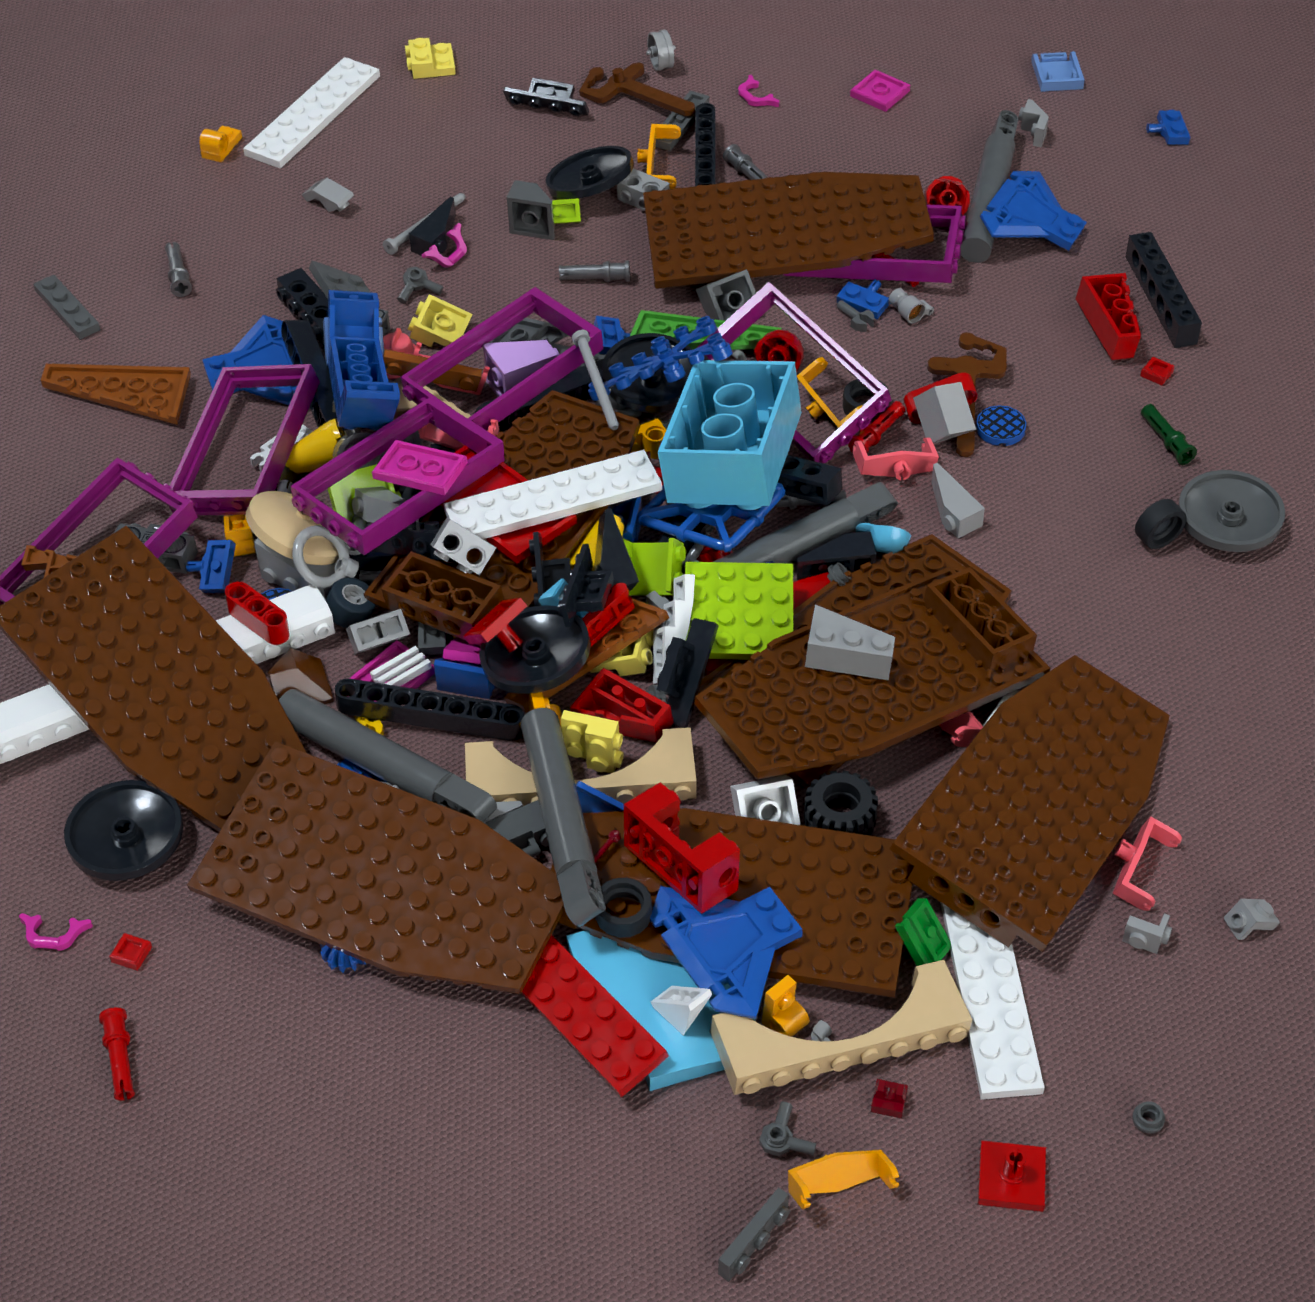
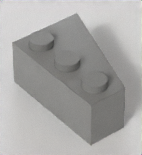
(282, 571)
(848, 646)

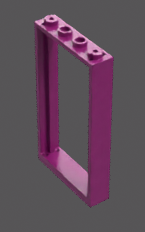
(909, 269)
(753, 310)
(491, 328)
(490, 455)
(89, 501)
(237, 501)

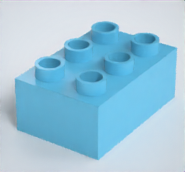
(730, 433)

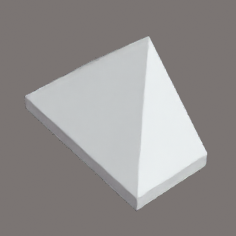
(681, 1005)

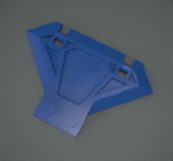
(1030, 210)
(259, 347)
(727, 944)

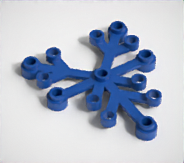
(668, 357)

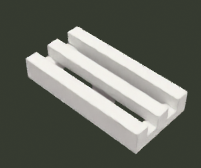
(398, 668)

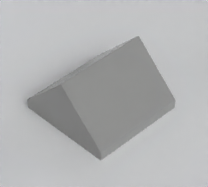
(944, 412)

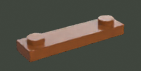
(458, 376)

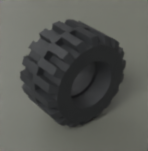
(842, 791)

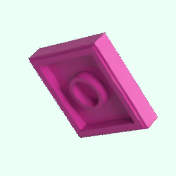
(880, 90)

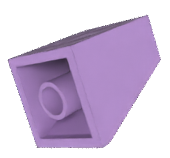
(514, 362)

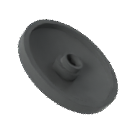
(1232, 510)

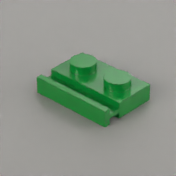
(923, 933)

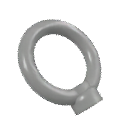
(344, 567)

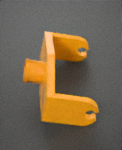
(658, 131)
(818, 406)
(839, 1172)

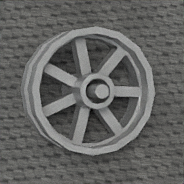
(660, 50)

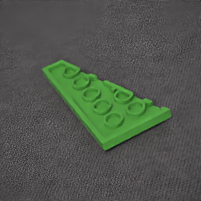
(667, 323)

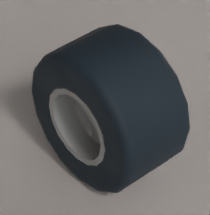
(348, 602)

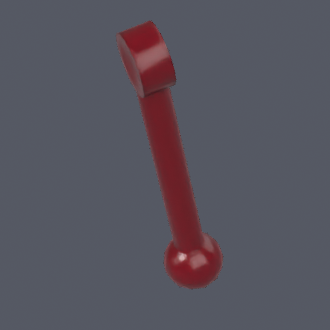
(614, 836)

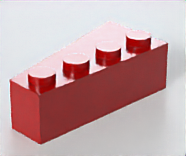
(1110, 313)

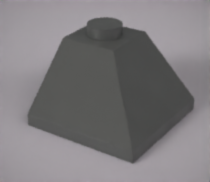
(530, 211)
(726, 295)

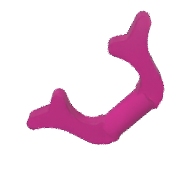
(755, 101)
(461, 249)
(59, 943)

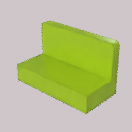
(566, 211)

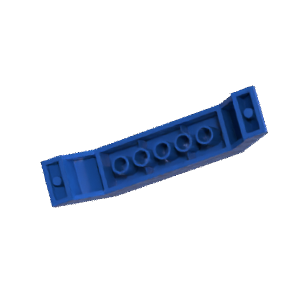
(357, 363)

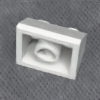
(767, 800)

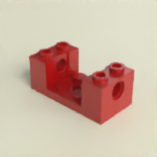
(698, 874)

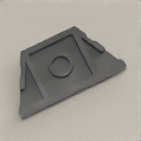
(335, 279)
(531, 330)

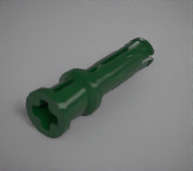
(1173, 440)

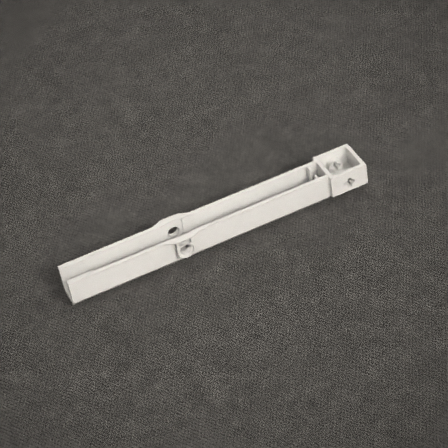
(45, 718)

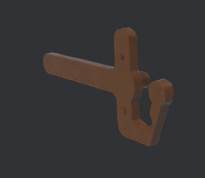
(624, 82)
(977, 369)

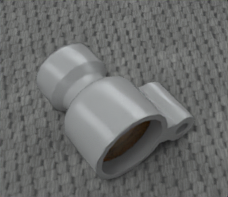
(909, 306)

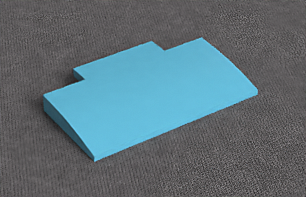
(634, 984)

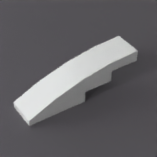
(678, 622)

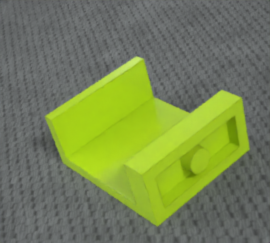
(343, 492)
(656, 566)

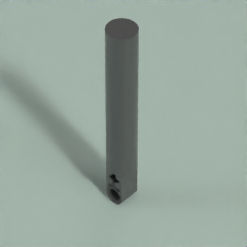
(991, 176)
(817, 528)
(383, 756)
(562, 816)

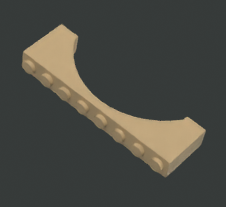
(666, 762)
(763, 1058)

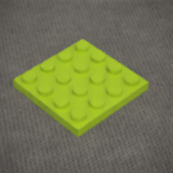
(747, 603)

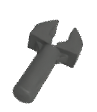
(859, 319)

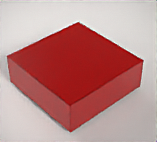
(1157, 371)
(130, 951)

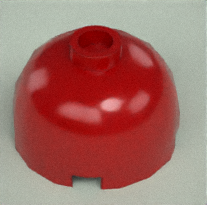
(947, 191)
(780, 346)

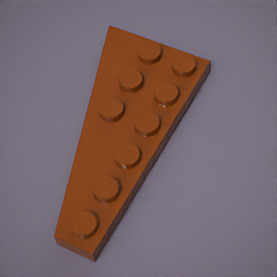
(137, 389)
(629, 629)

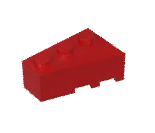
(616, 699)

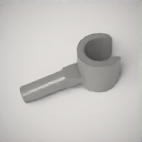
(821, 1032)

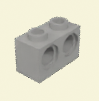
(633, 186)
(465, 541)
(377, 631)

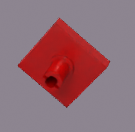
(497, 623)
(1012, 1176)

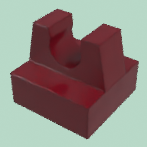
(889, 1098)

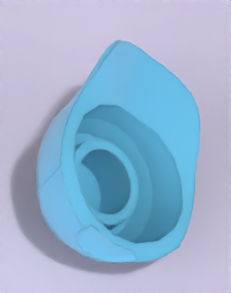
(886, 538)

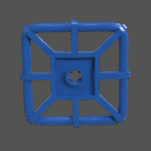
(713, 515)

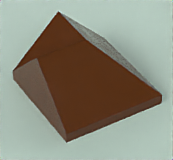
(302, 673)

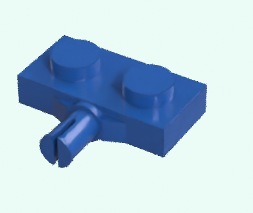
(1171, 127)
(864, 298)
(611, 332)
(214, 566)

